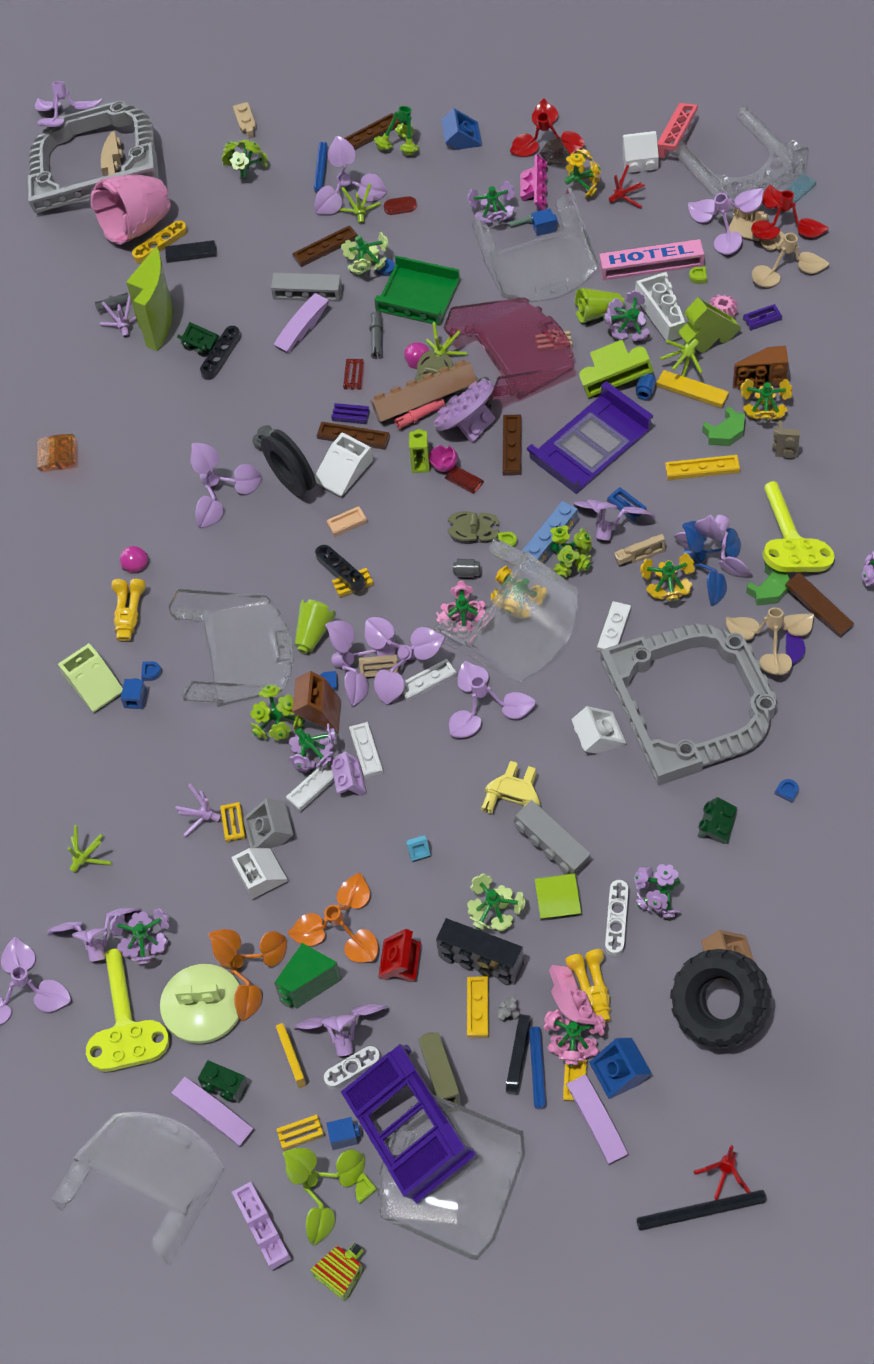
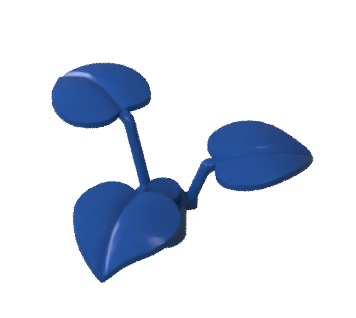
(715, 582)

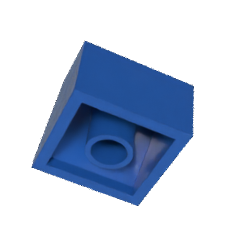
(460, 130)
(620, 1067)

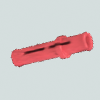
(414, 415)

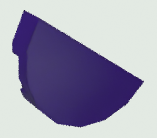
(794, 648)

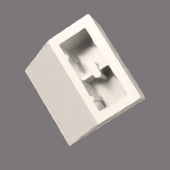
(258, 870)

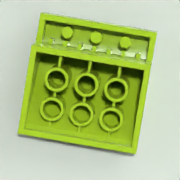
(151, 300)

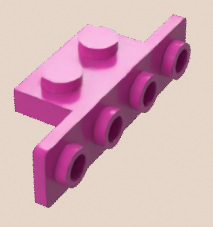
(534, 183)

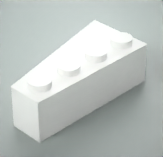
(661, 305)

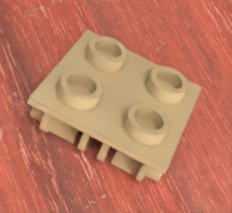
(742, 222)

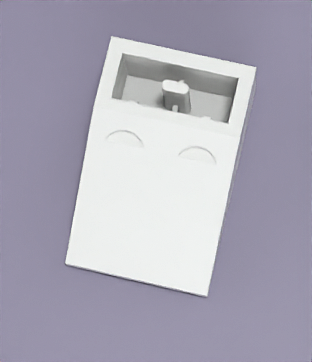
(343, 464)

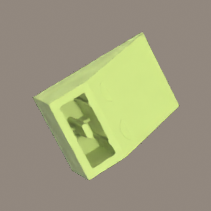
(90, 677)

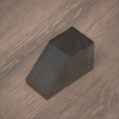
(554, 152)

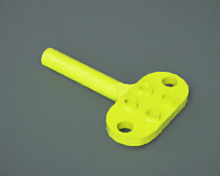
(793, 551)
(127, 1041)

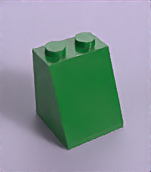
(306, 976)

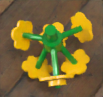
(576, 170)
(765, 396)
(667, 572)

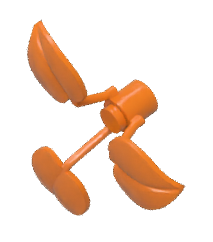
(309, 927)
(224, 948)

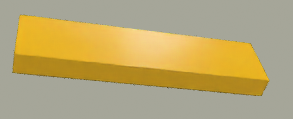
(692, 389)
(702, 467)

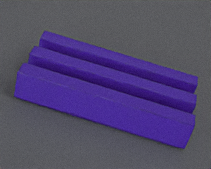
(764, 318)
(352, 412)

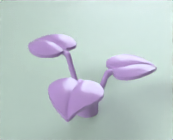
(59, 94)
(339, 154)
(705, 209)
(202, 461)
(604, 526)
(716, 530)
(341, 636)
(424, 645)
(474, 679)
(94, 946)
(17, 960)
(342, 1041)

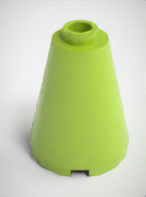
(593, 303)
(311, 624)

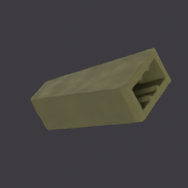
(438, 1067)

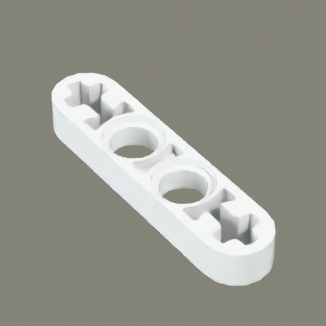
(619, 918)

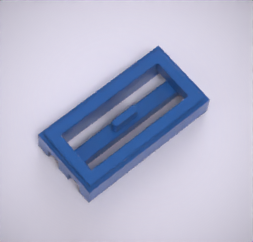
(620, 503)

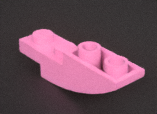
(569, 998)

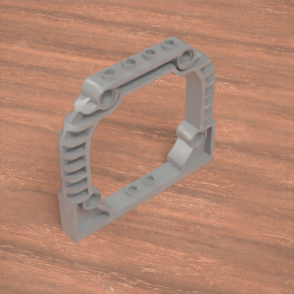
(42, 189)
(667, 759)

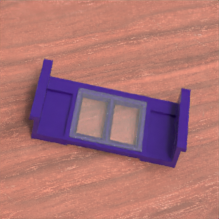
(593, 439)

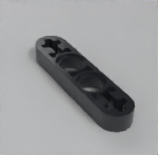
(216, 351)
(342, 566)
(518, 1054)

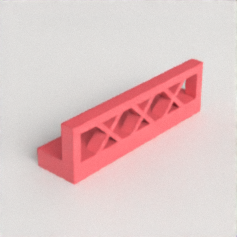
(676, 124)

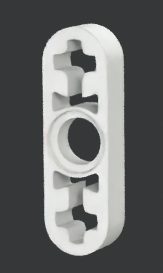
(335, 1070)

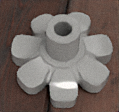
(508, 1008)

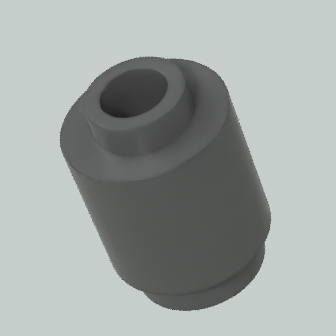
(466, 568)

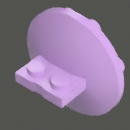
(468, 411)

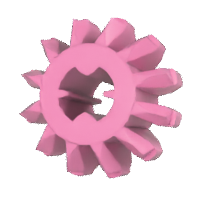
(726, 304)

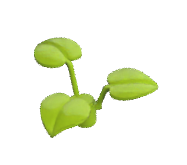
(300, 1171)

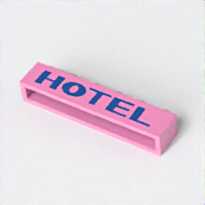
(651, 259)

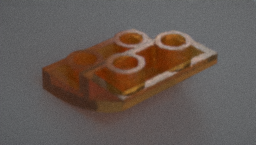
(55, 451)

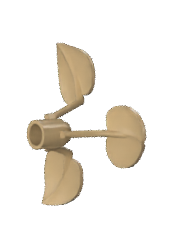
(808, 261)
(795, 625)

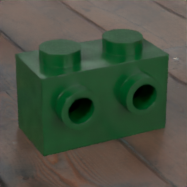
(222, 1081)

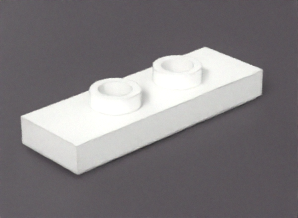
(614, 625)
(311, 787)

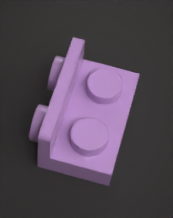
(347, 774)

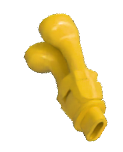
(126, 618)
(596, 994)

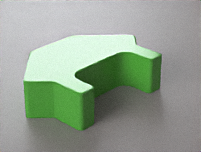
(727, 431)
(772, 589)

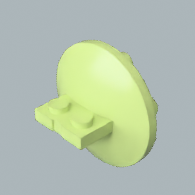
(200, 1003)

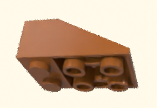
(762, 367)
(316, 700)

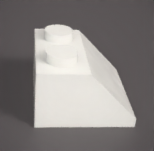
(640, 151)
(598, 730)

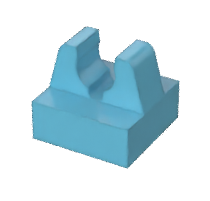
(418, 848)

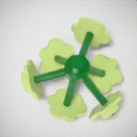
(366, 253)
(495, 899)

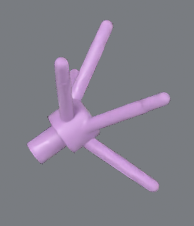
(122, 322)
(204, 813)

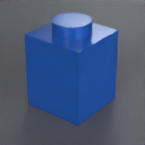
(544, 222)
(133, 693)
(343, 1133)

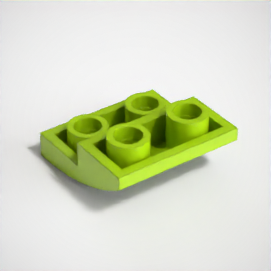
(557, 896)

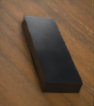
(190, 251)

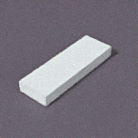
(428, 679)
(366, 750)

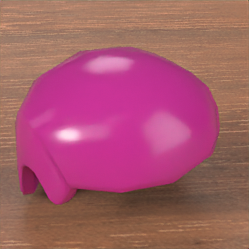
(414, 352)
(443, 458)
(133, 559)

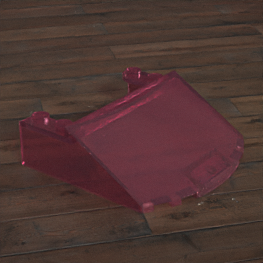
(519, 340)

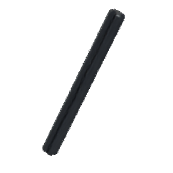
(701, 1210)

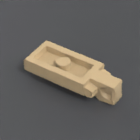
(245, 118)
(641, 550)

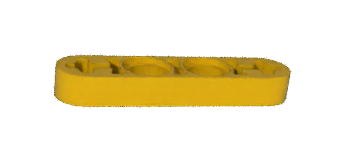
(175, 231)

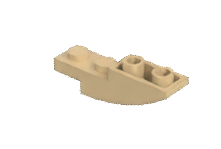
(111, 155)

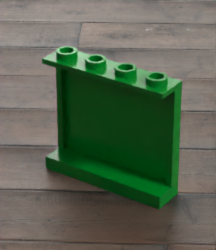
(418, 291)

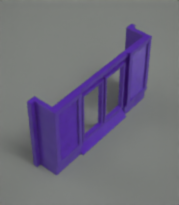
(432, 1156)

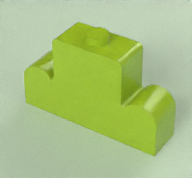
(707, 325)
(615, 366)

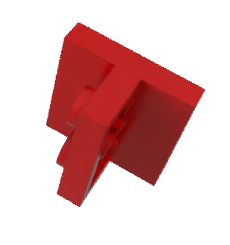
(400, 956)

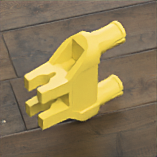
(511, 788)

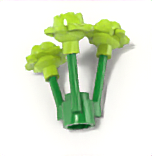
(404, 130)

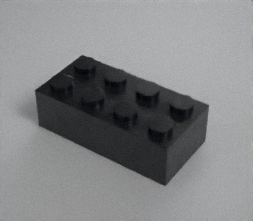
(480, 951)

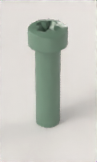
(521, 221)

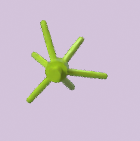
(359, 209)
(439, 349)
(687, 351)
(80, 857)

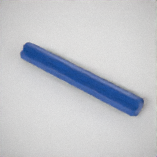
(320, 166)
(537, 1068)

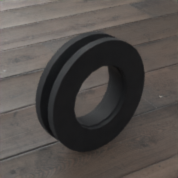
(288, 463)

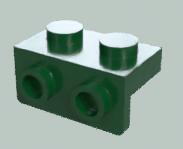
(198, 337)
(717, 820)

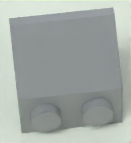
(268, 824)

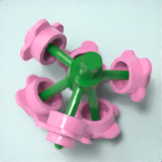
(462, 606)
(560, 1044)

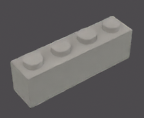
(303, 286)
(551, 838)

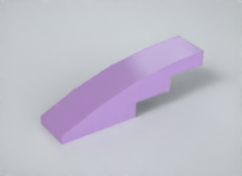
(300, 323)
(211, 1111)
(596, 1119)
(261, 1225)

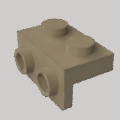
(786, 441)

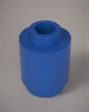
(646, 386)

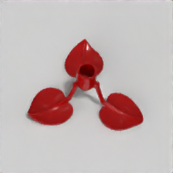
(544, 117)
(784, 202)

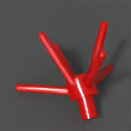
(621, 193)
(727, 1166)

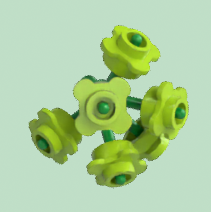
(566, 550)

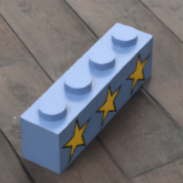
(541, 544)

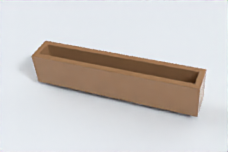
(423, 391)

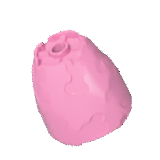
(129, 205)

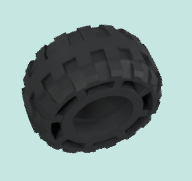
(690, 998)

